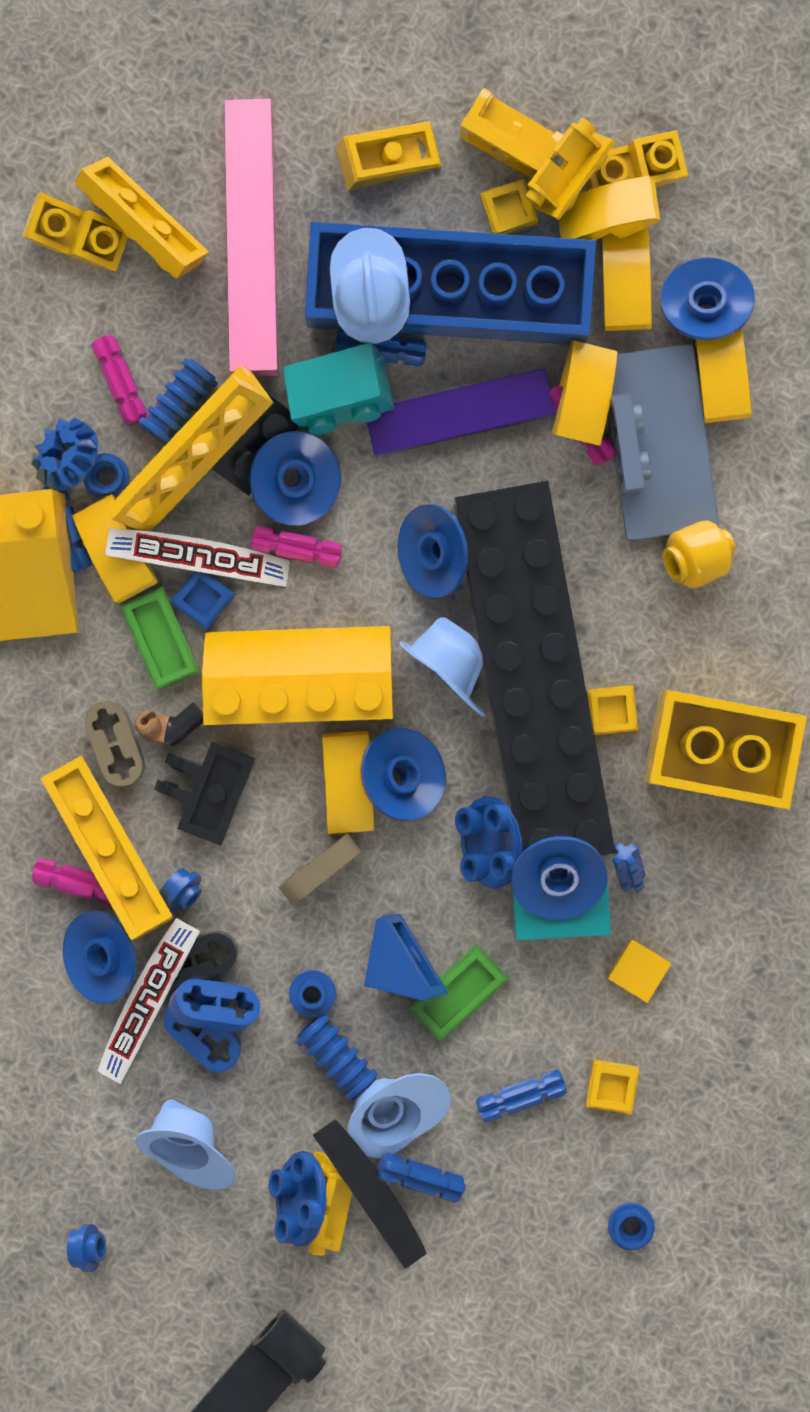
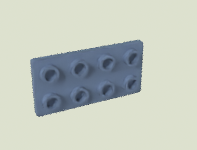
(660, 443)

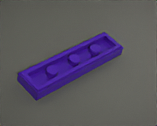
(462, 412)

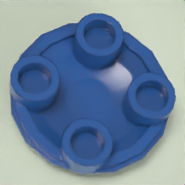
(488, 842)
(298, 1199)

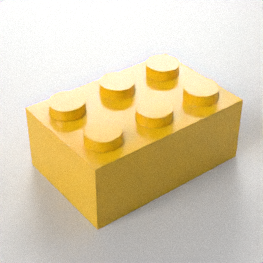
(724, 749)

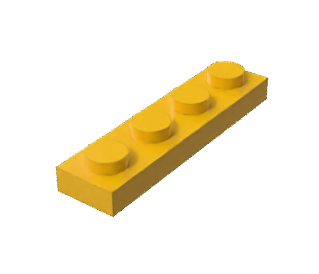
(107, 848)

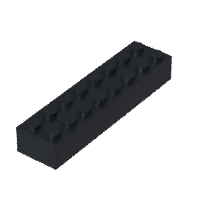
(533, 666)

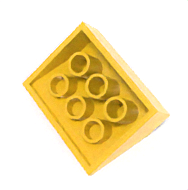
(35, 567)

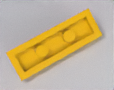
(141, 217)

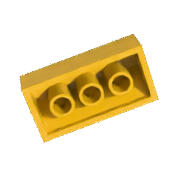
(297, 675)

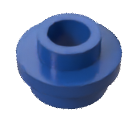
(121, 480)
(181, 890)
(319, 980)
(634, 1240)
(86, 1248)

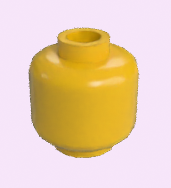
(698, 554)

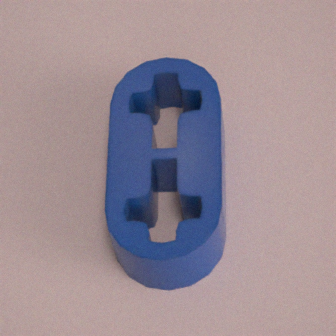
(217, 997)
(198, 1046)

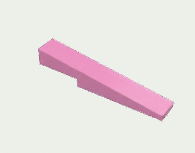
(251, 237)

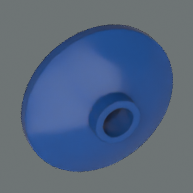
(710, 283)
(316, 482)
(432, 551)
(419, 769)
(560, 893)
(99, 957)

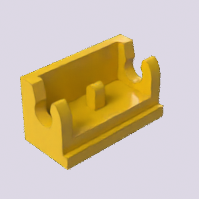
(508, 135)

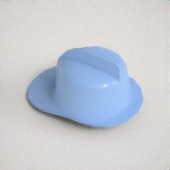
(369, 285)
(452, 656)
(397, 1112)
(186, 1147)

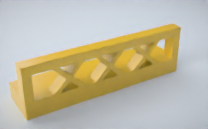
(191, 452)

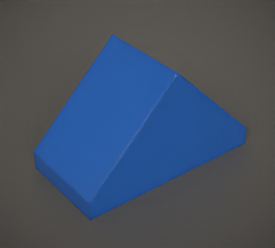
(399, 962)

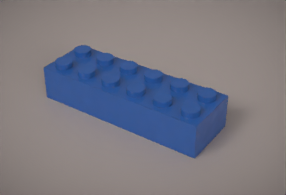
(474, 283)

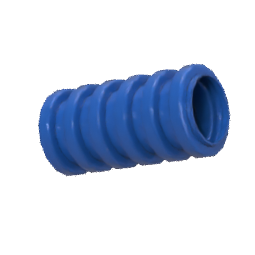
(178, 401)
(336, 1057)

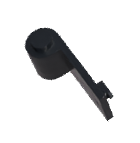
(263, 1371)

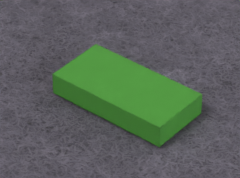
(160, 638)
(468, 984)

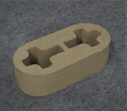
(104, 747)
(320, 869)

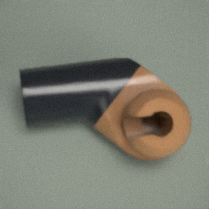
(168, 729)

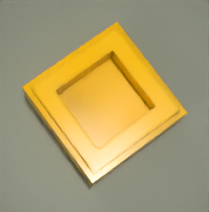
(509, 209)
(613, 710)
(638, 970)
(612, 1086)

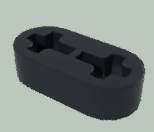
(208, 967)

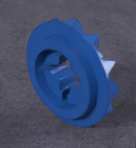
(75, 462)

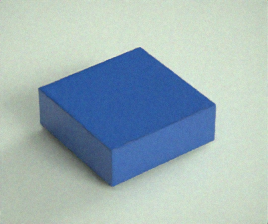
(203, 599)

